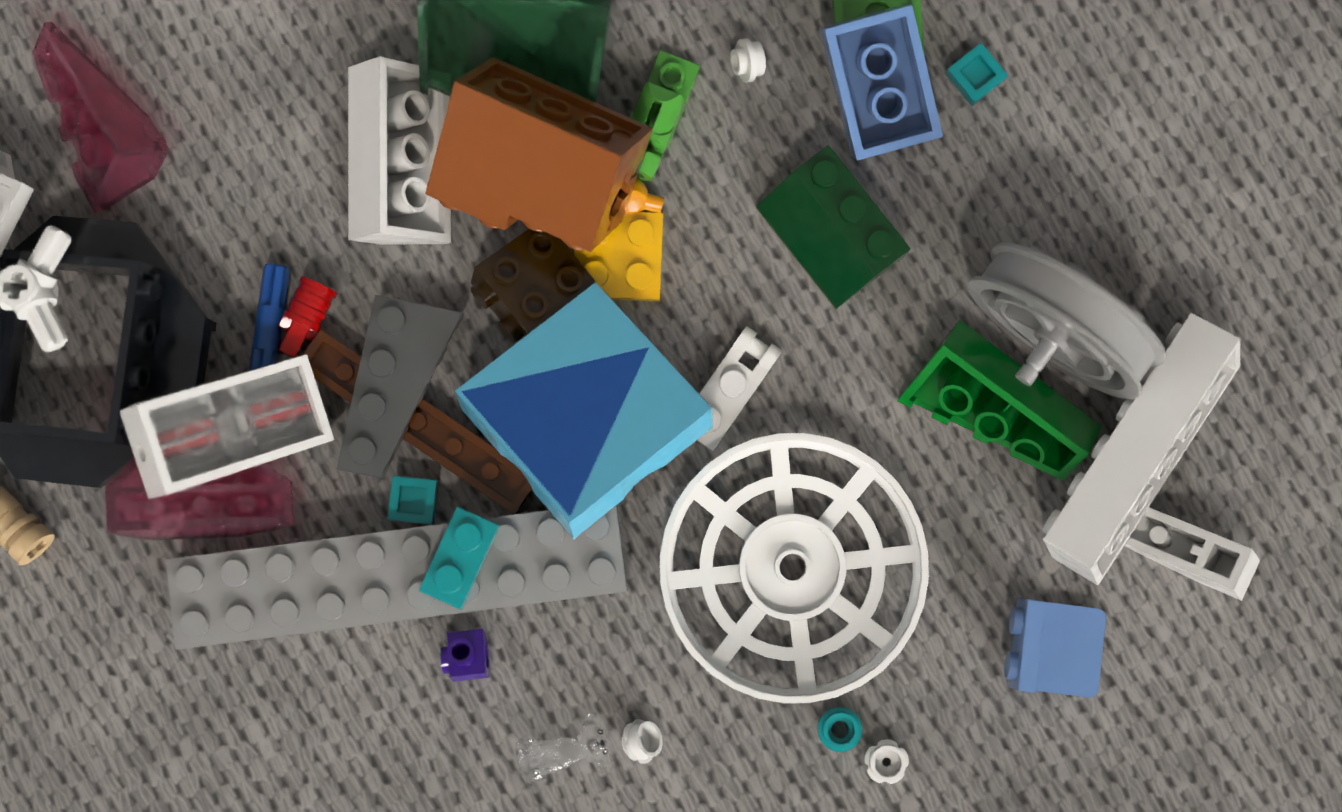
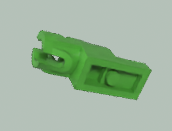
(662, 106)

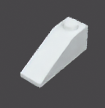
(1195, 553)

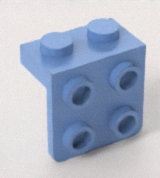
(1055, 648)

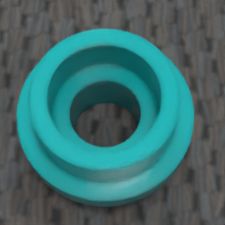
(853, 734)

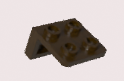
(529, 282)

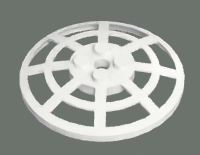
(823, 572)

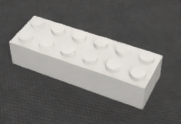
(1142, 448)

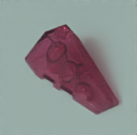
(109, 131)

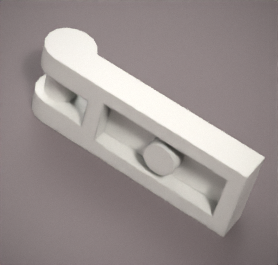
(735, 384)

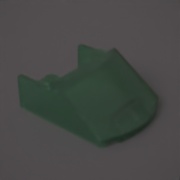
(543, 37)

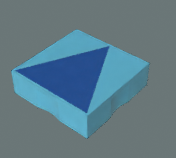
(585, 409)

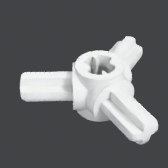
(33, 290)

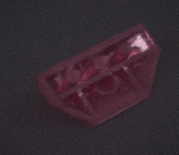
(221, 508)

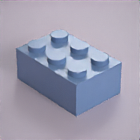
(881, 81)

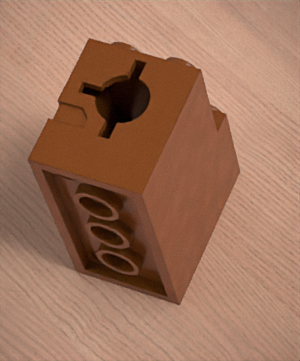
(535, 156)

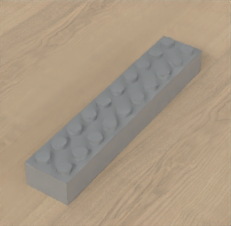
(379, 579)

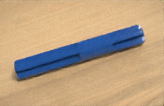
(269, 313)

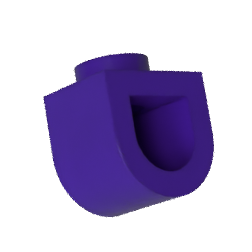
(466, 655)

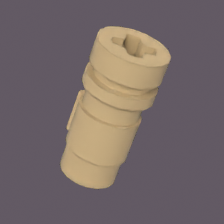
(21, 531)

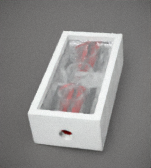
(226, 426)

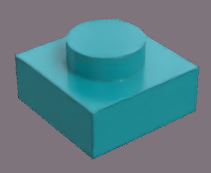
(976, 74)
(413, 500)

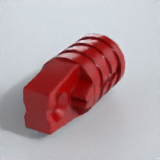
(305, 314)

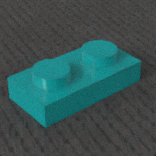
(459, 558)

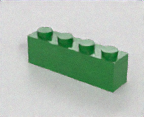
(978, 389)

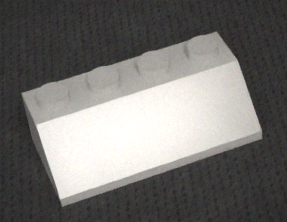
(392, 155)

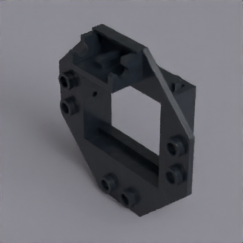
(159, 352)

